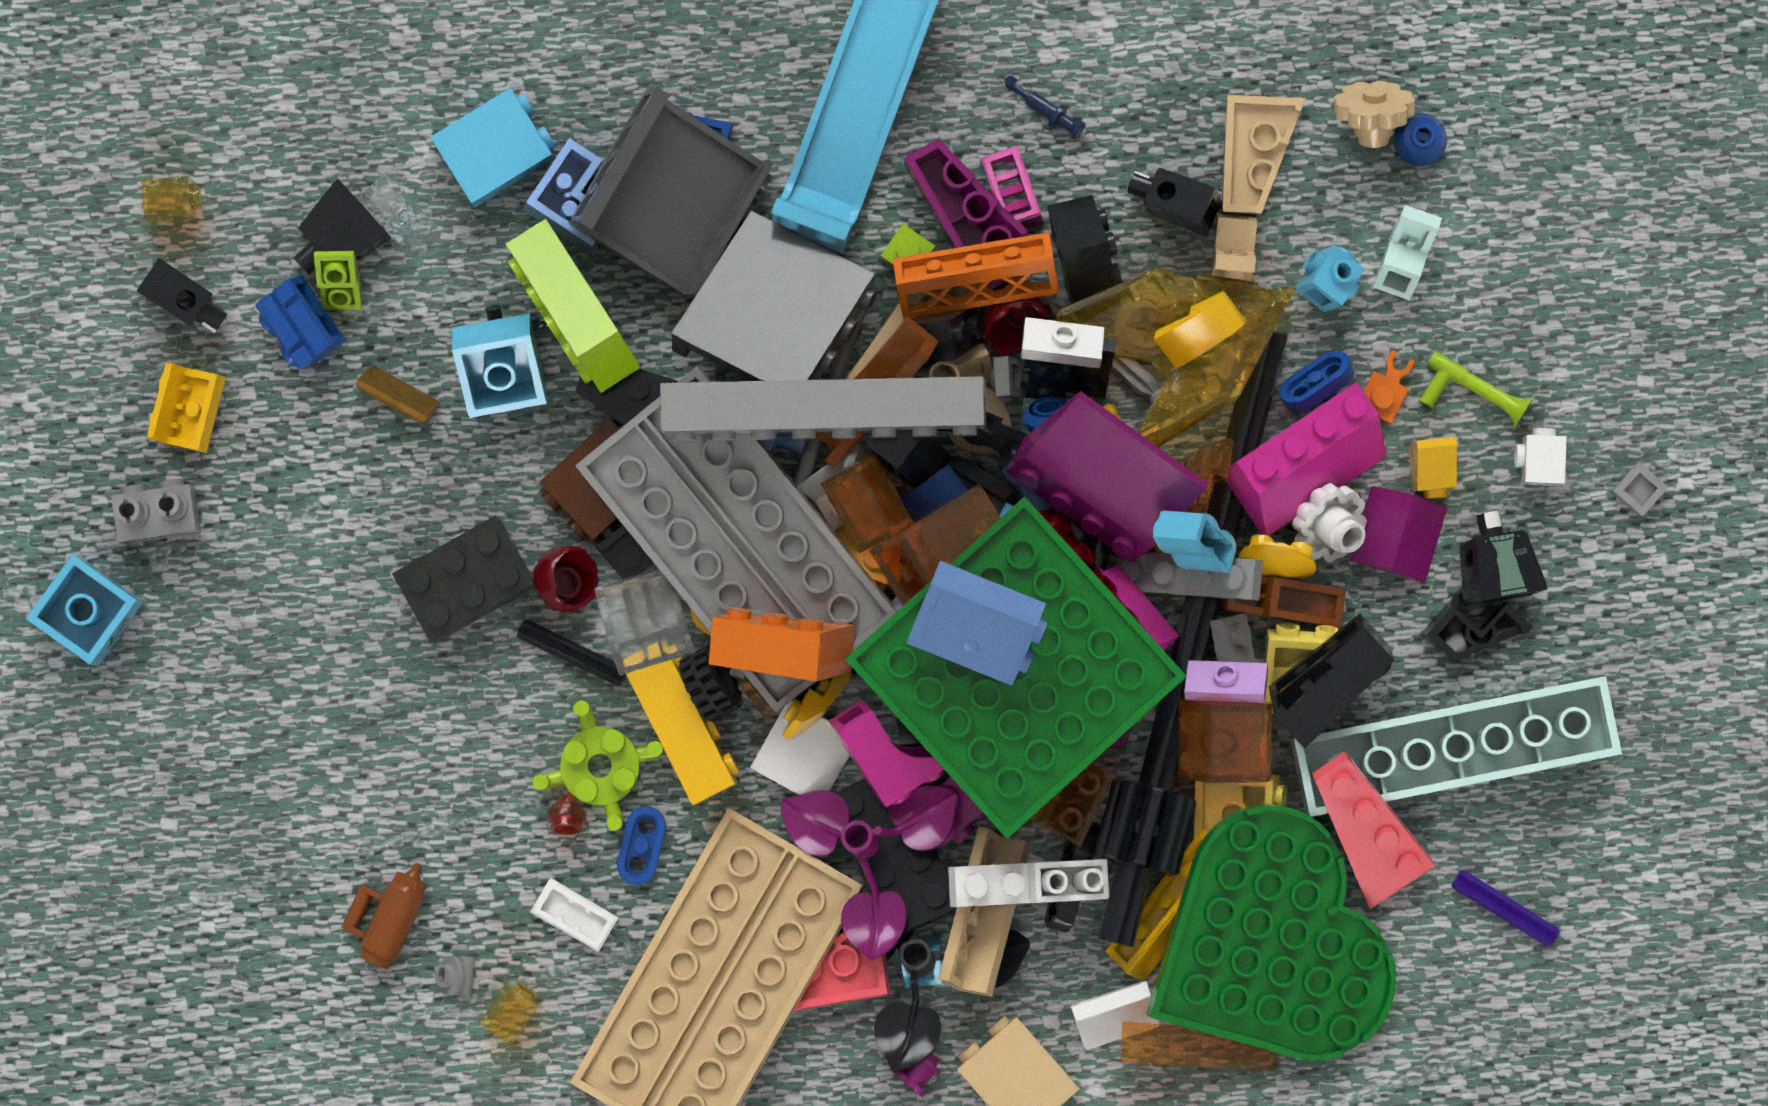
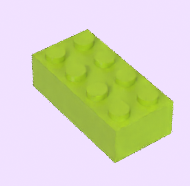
(570, 307)

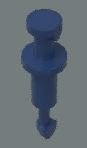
(1047, 109)

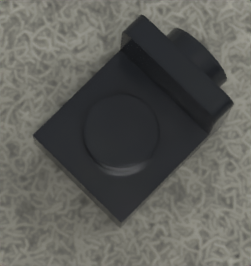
(623, 551)

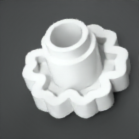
(1331, 522)

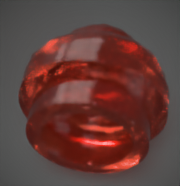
(566, 815)

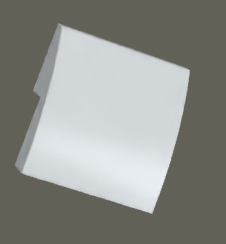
(805, 761)

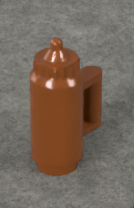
(391, 919)

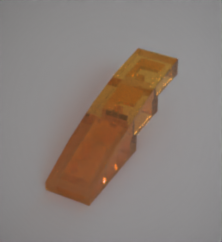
(1188, 1047)

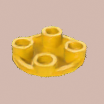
(1281, 559)

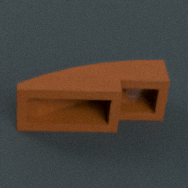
(1292, 602)

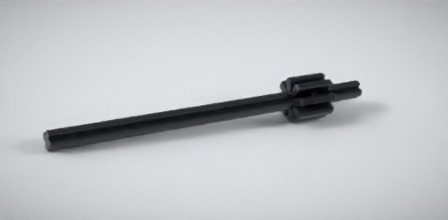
(1145, 820)

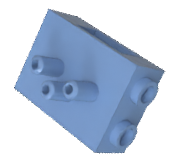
(978, 624)

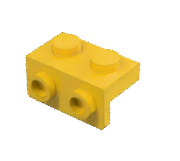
(186, 407)

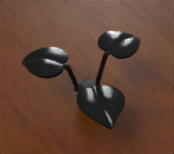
(910, 1032)

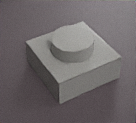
(1006, 377)
(1639, 489)

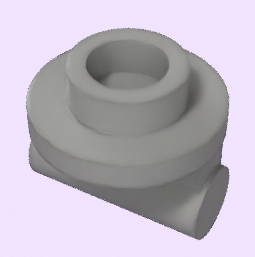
(455, 976)

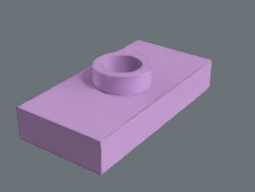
(1226, 681)

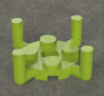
(575, 761)

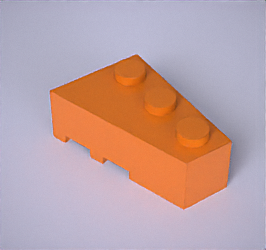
(780, 645)

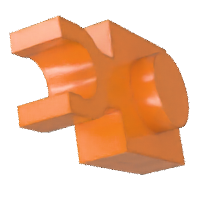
(1385, 391)

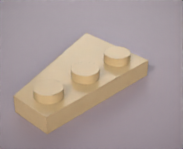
(1254, 147)

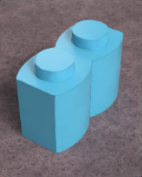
(1194, 541)

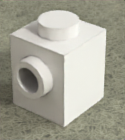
(1541, 458)

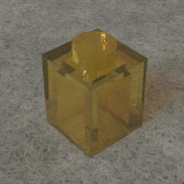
(170, 199)
(511, 1012)

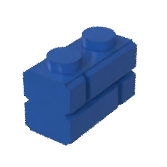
(299, 323)

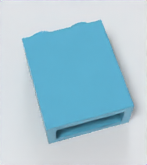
(494, 146)

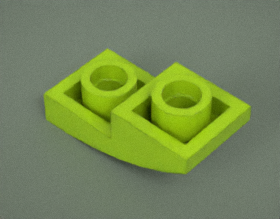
(338, 280)

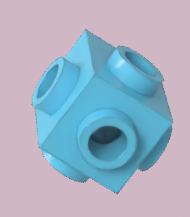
(1330, 278)

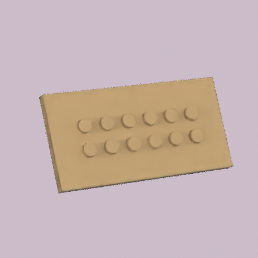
(719, 974)

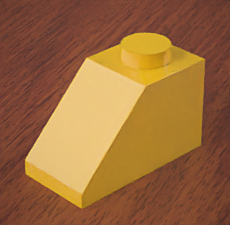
(1434, 466)

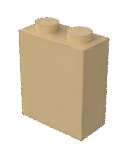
(1015, 1069)

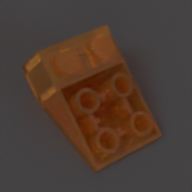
(940, 535)

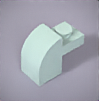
(1406, 252)

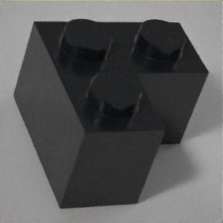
(1084, 247)

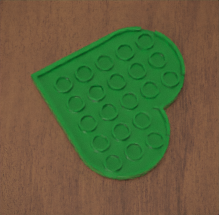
(1269, 945)

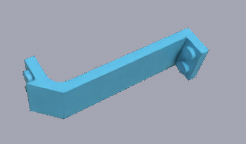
(853, 119)

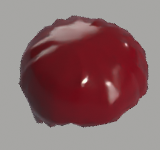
(1006, 323)
(566, 578)

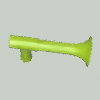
(1450, 370)

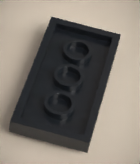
(898, 868)

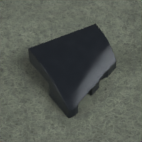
(1461, 634)

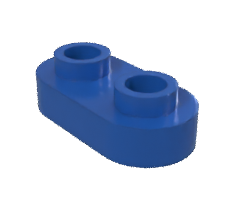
(1316, 381)
(641, 845)

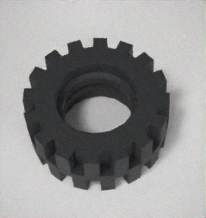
(710, 685)

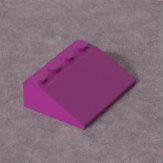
(1103, 475)

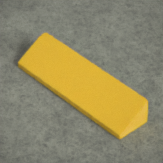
(1156, 921)

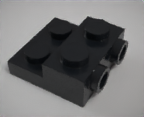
(1057, 379)

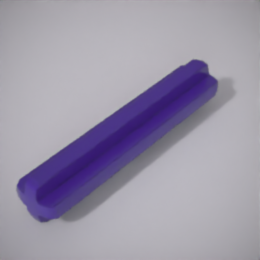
(1505, 908)

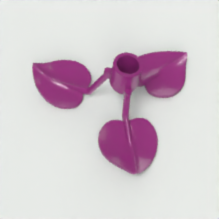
(821, 817)

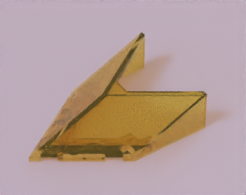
(1208, 382)

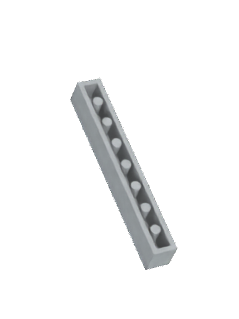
(823, 406)

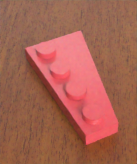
(1372, 835)

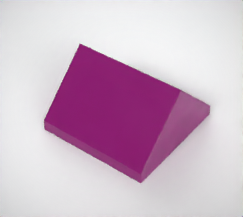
(1400, 533)

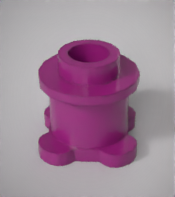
(919, 1075)

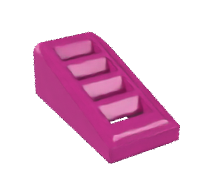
(1029, 218)

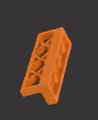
(975, 268)

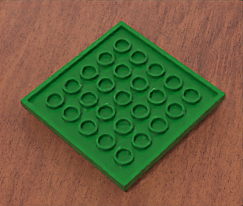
(1080, 693)

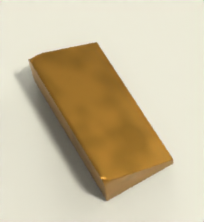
(397, 394)

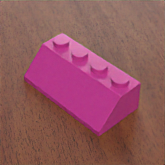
(1319, 449)

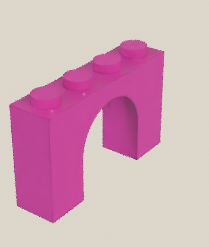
(886, 766)

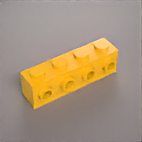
(684, 731)

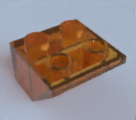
(867, 502)
(1076, 805)

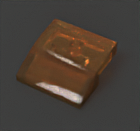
(1212, 466)

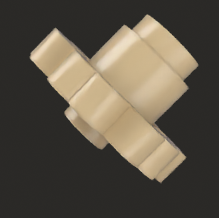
(1374, 110)

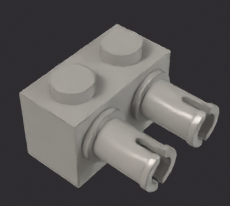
(155, 513)

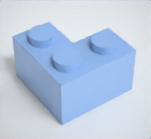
(561, 192)

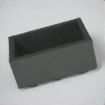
(464, 579)

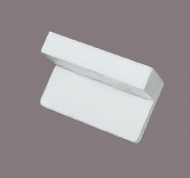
(1102, 1016)

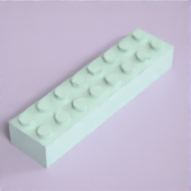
(1469, 742)

